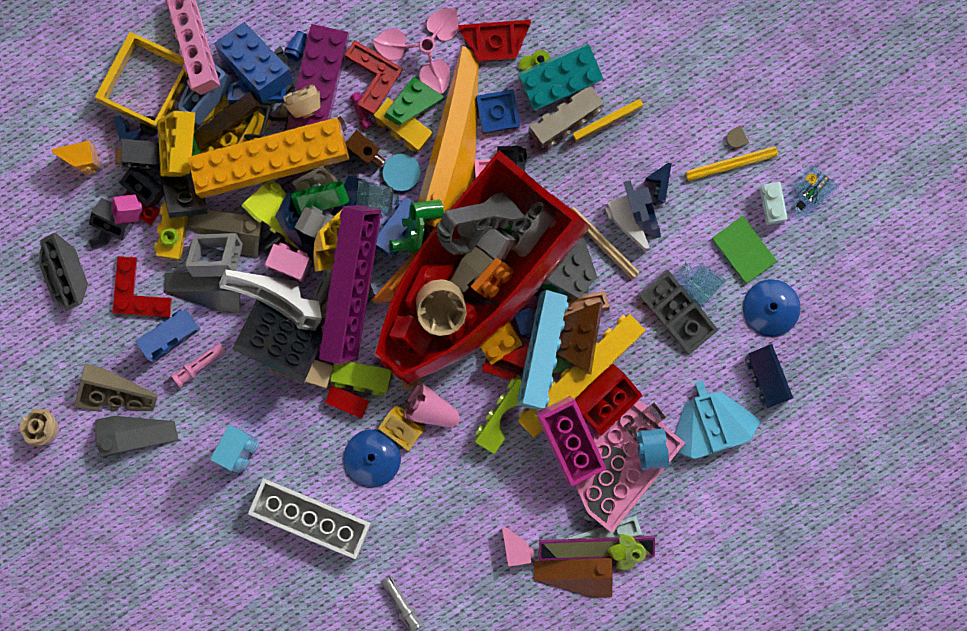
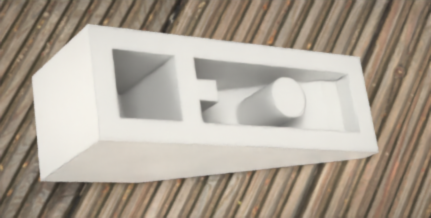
(622, 216)

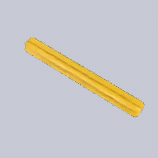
(732, 163)

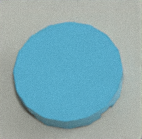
(401, 172)

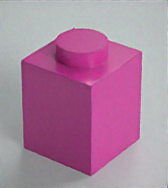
(126, 209)

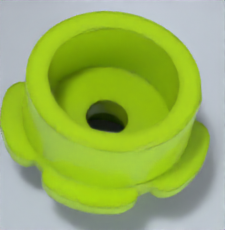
(174, 237)

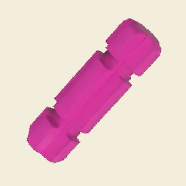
(362, 115)

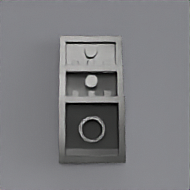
(678, 311)

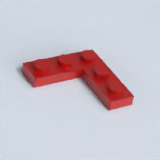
(385, 74)
(124, 299)

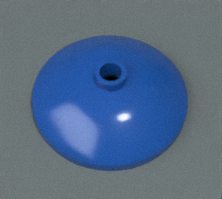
(760, 315)
(386, 460)

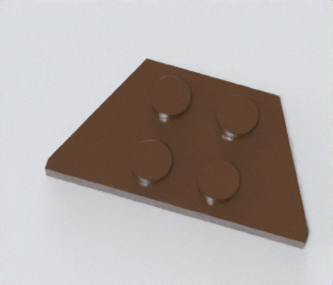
(580, 337)

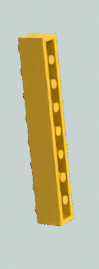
(575, 381)

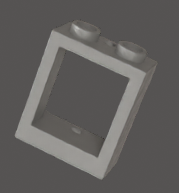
(215, 268)

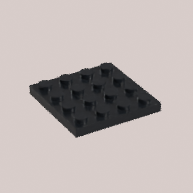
(278, 342)

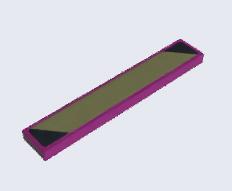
(587, 547)

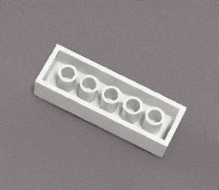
(309, 518)

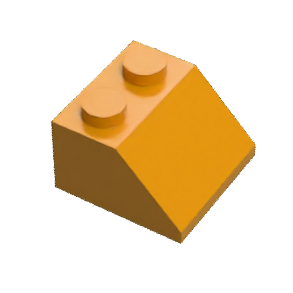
(80, 156)

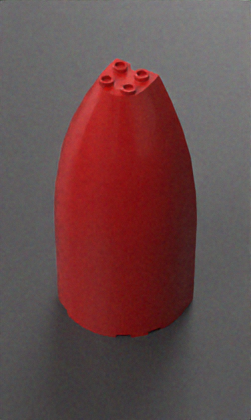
(528, 274)

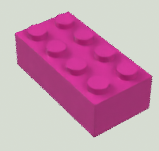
(570, 441)

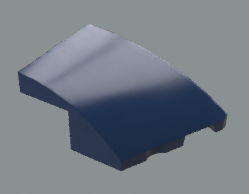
(643, 209)
(288, 219)

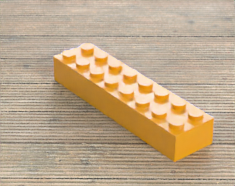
(268, 158)

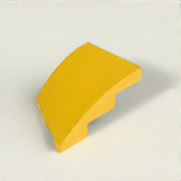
(326, 244)

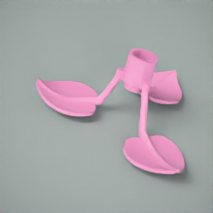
(444, 26)

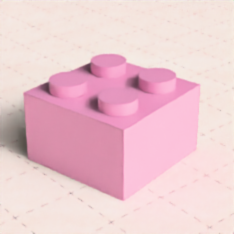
(288, 263)

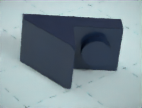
(123, 126)
(661, 176)

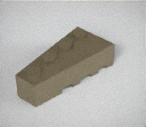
(565, 118)

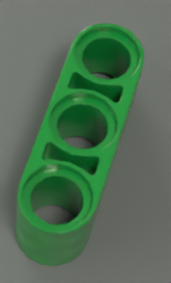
(321, 197)

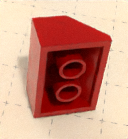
(607, 399)

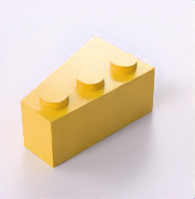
(176, 143)

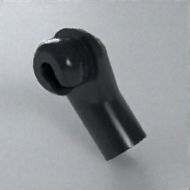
(103, 239)

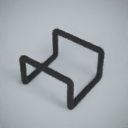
(250, 136)

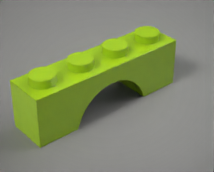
(490, 434)

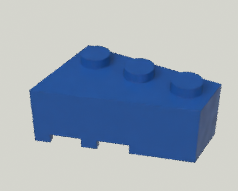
(393, 228)
(167, 335)

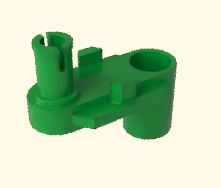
(418, 214)

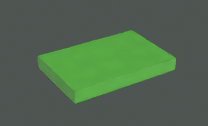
(744, 249)

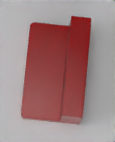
(502, 369)

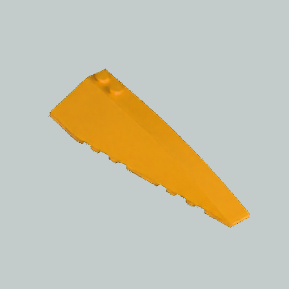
(454, 149)

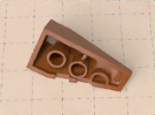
(581, 576)

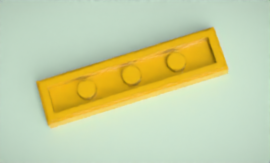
(607, 120)

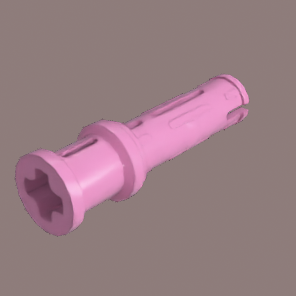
(189, 370)

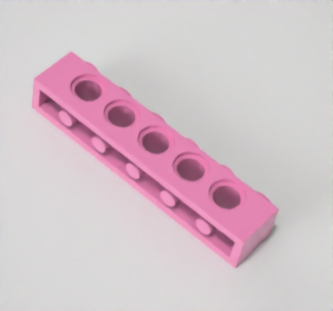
(188, 25)

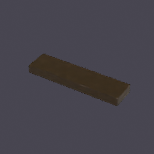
(226, 121)

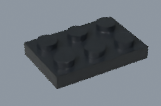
(181, 196)

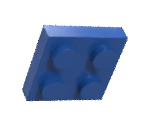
(498, 111)

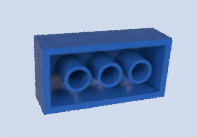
(253, 62)

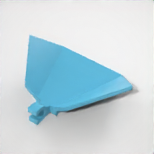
(713, 424)

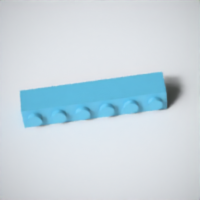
(542, 350)

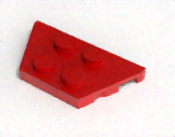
(495, 39)
(426, 274)

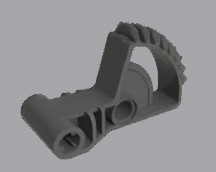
(475, 220)

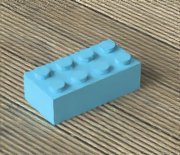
(235, 449)

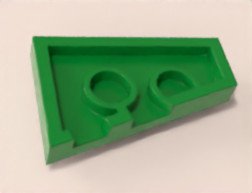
(412, 101)

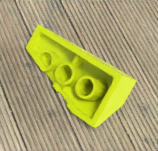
(265, 204)

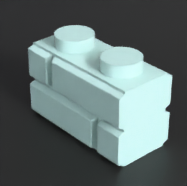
(773, 203)

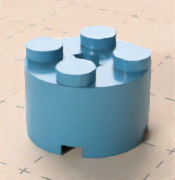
(652, 449)

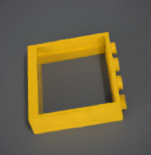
(117, 68)

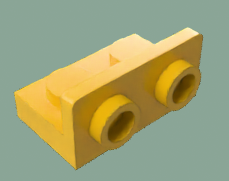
(400, 429)

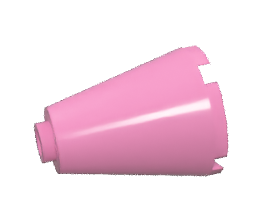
(430, 408)

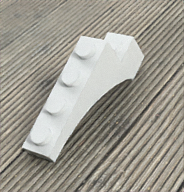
(277, 293)

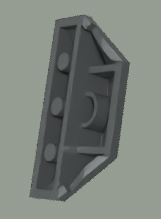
(62, 272)

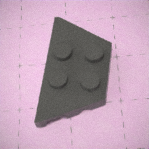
(574, 272)

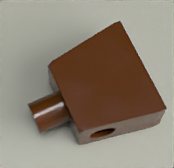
(357, 143)

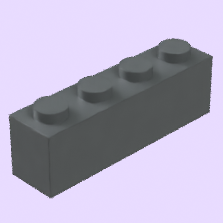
(607, 491)

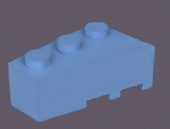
(204, 103)

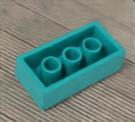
(560, 76)

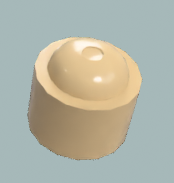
(440, 307)

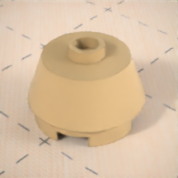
(303, 102)
(39, 427)

